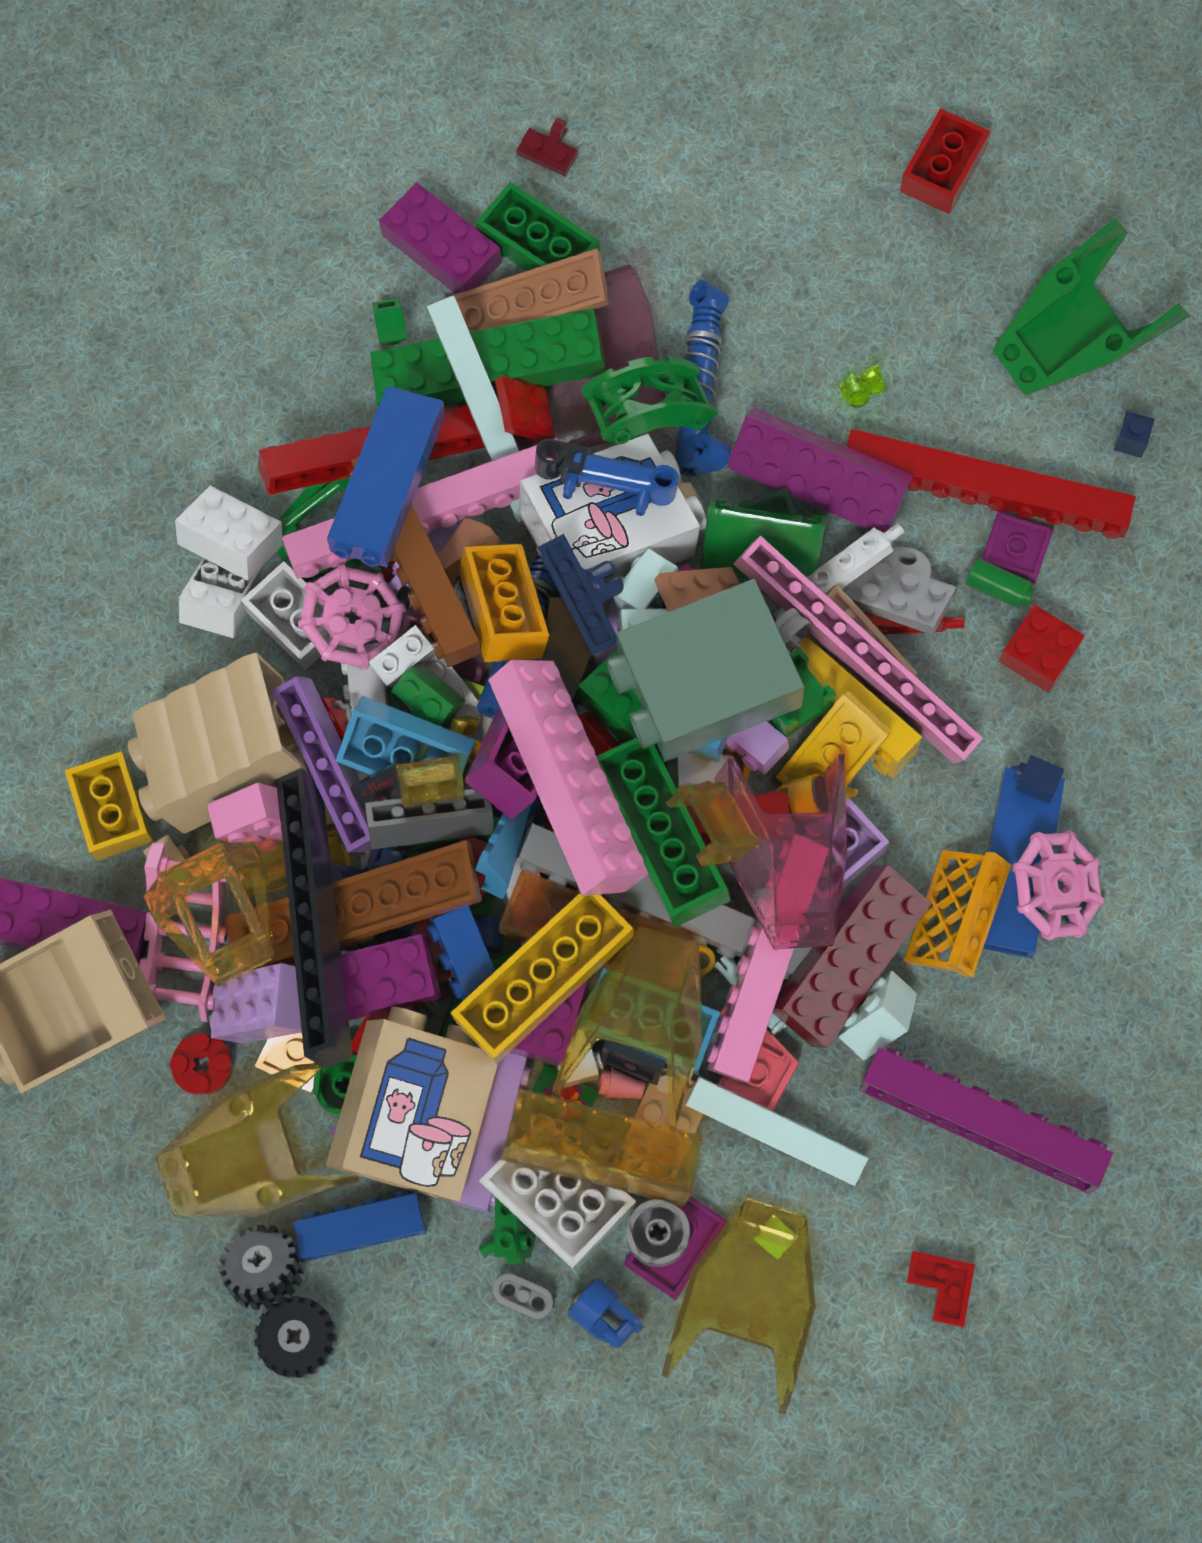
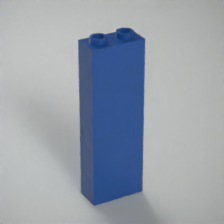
(386, 477)
(1014, 823)

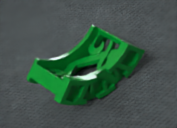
(682, 407)

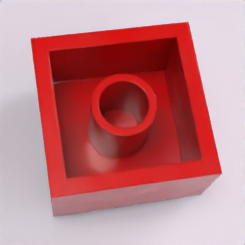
(1041, 648)

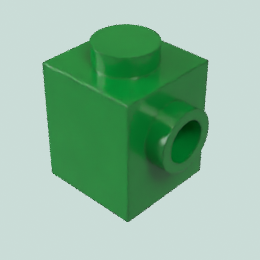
(389, 321)

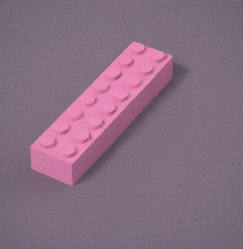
(568, 777)

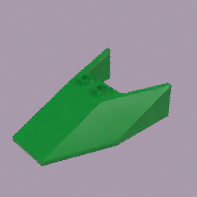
(1069, 325)

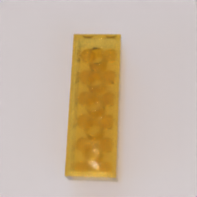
(601, 1147)

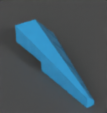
(501, 853)

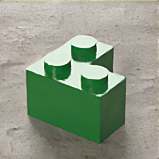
(428, 695)

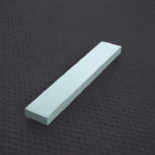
(777, 1131)

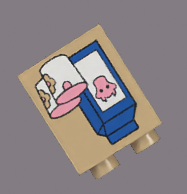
(413, 1106)

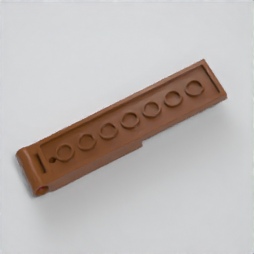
(382, 899)

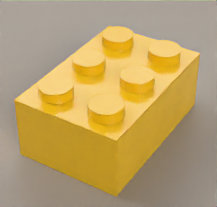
(109, 806)

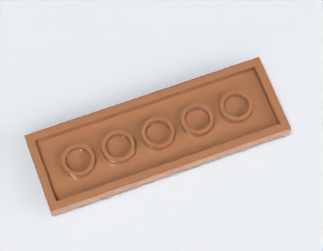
(538, 293)

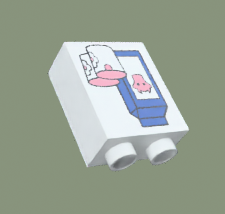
(604, 521)

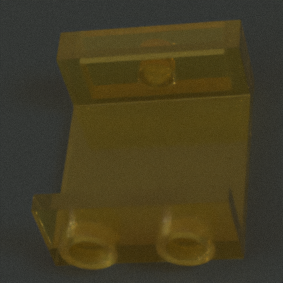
(721, 819)

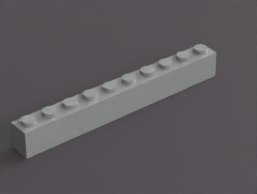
(718, 927)

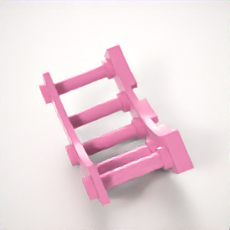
(156, 960)

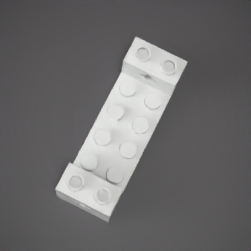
(416, 648)

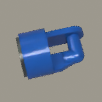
(593, 1304)

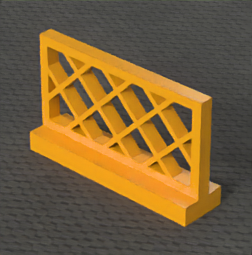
(975, 915)

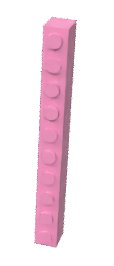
(435, 504)
(859, 651)

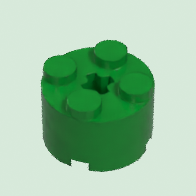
(327, 1086)

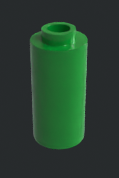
(1000, 584)

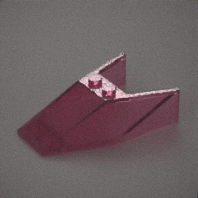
(797, 866)

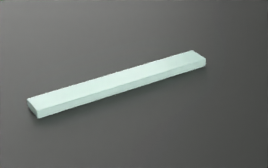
(473, 381)

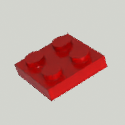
(524, 409)

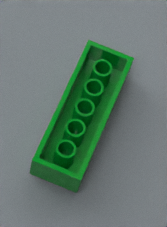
(661, 833)

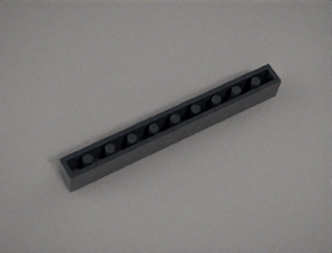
(313, 921)

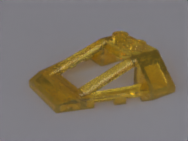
(234, 863)

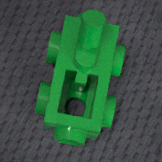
(510, 1237)

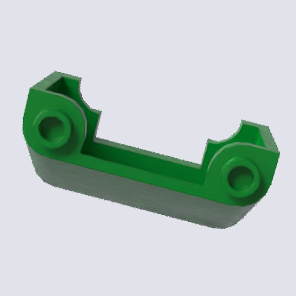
(733, 530)

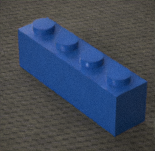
(461, 950)
(360, 1226)

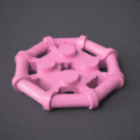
(347, 600)
(1079, 881)

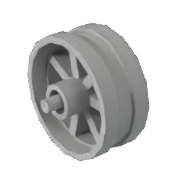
(792, 628)

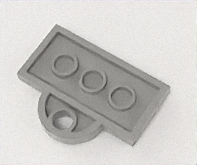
(903, 591)

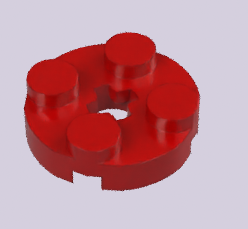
(184, 1065)

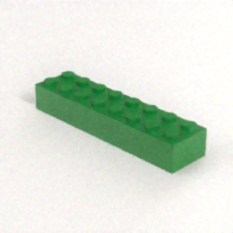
(531, 351)

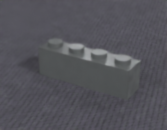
(398, 826)

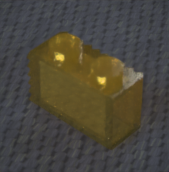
(430, 781)

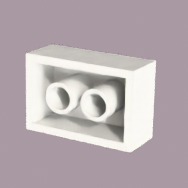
(229, 533)
(278, 607)

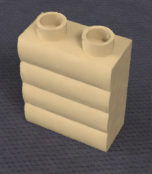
(212, 742)
(71, 1001)

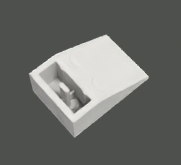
(214, 599)

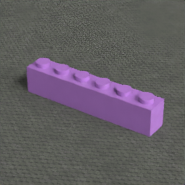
(319, 747)

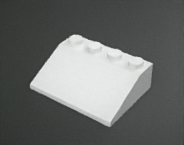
(559, 1209)

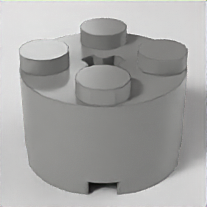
(666, 1217)

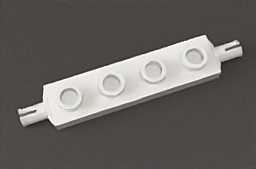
(853, 560)

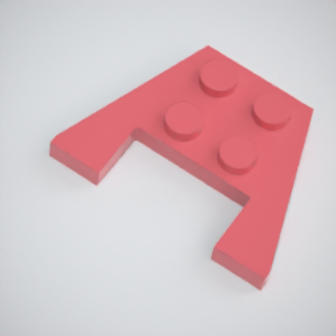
(769, 1075)

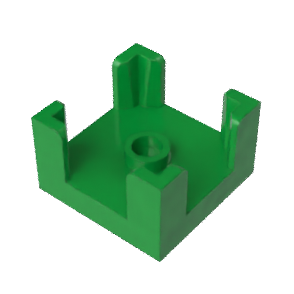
(815, 698)

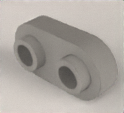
(523, 1297)

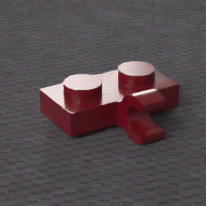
(549, 150)

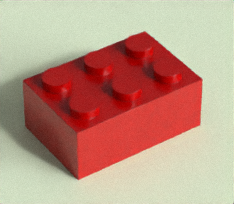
(945, 161)

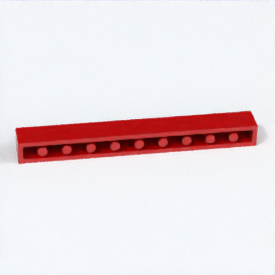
(1002, 486)

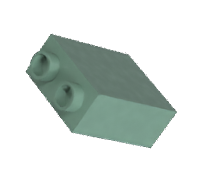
(706, 671)

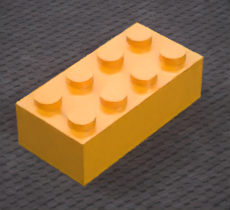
(503, 603)

